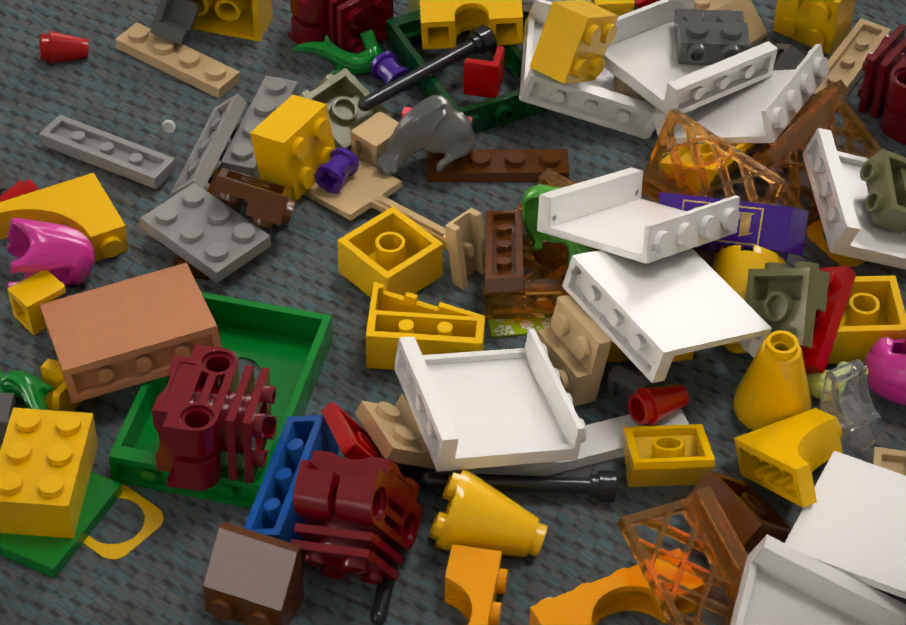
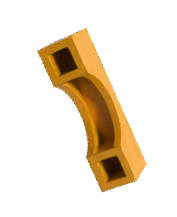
(473, 583)
(618, 592)

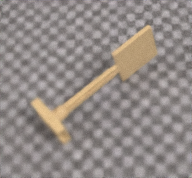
(368, 189)

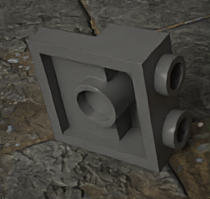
(709, 35)

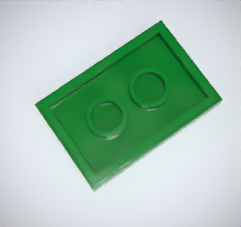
(52, 553)

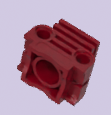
(340, 21)
(886, 84)
(212, 419)
(355, 515)

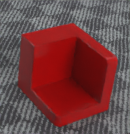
(484, 77)

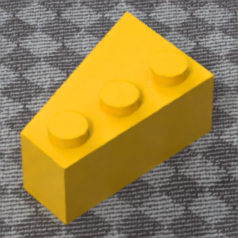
(435, 328)

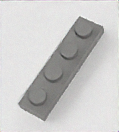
(269, 97)
(210, 145)
(108, 151)

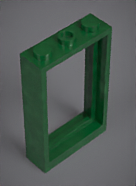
(405, 32)

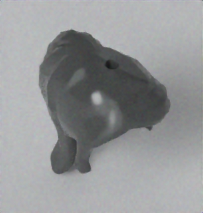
(430, 127)

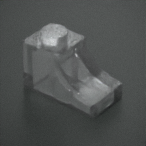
(848, 399)

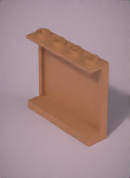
(128, 331)

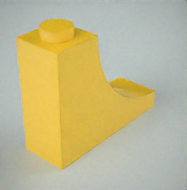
(73, 203)
(788, 453)

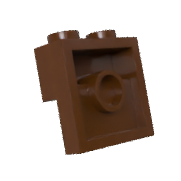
(267, 203)

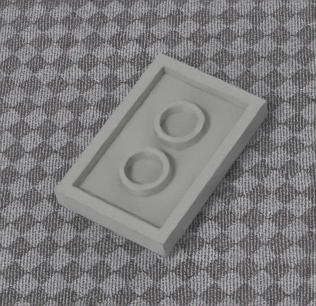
(205, 232)

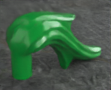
(354, 62)
(27, 387)

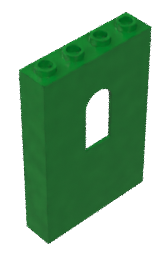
(272, 337)

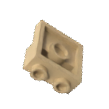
(576, 349)
(395, 432)

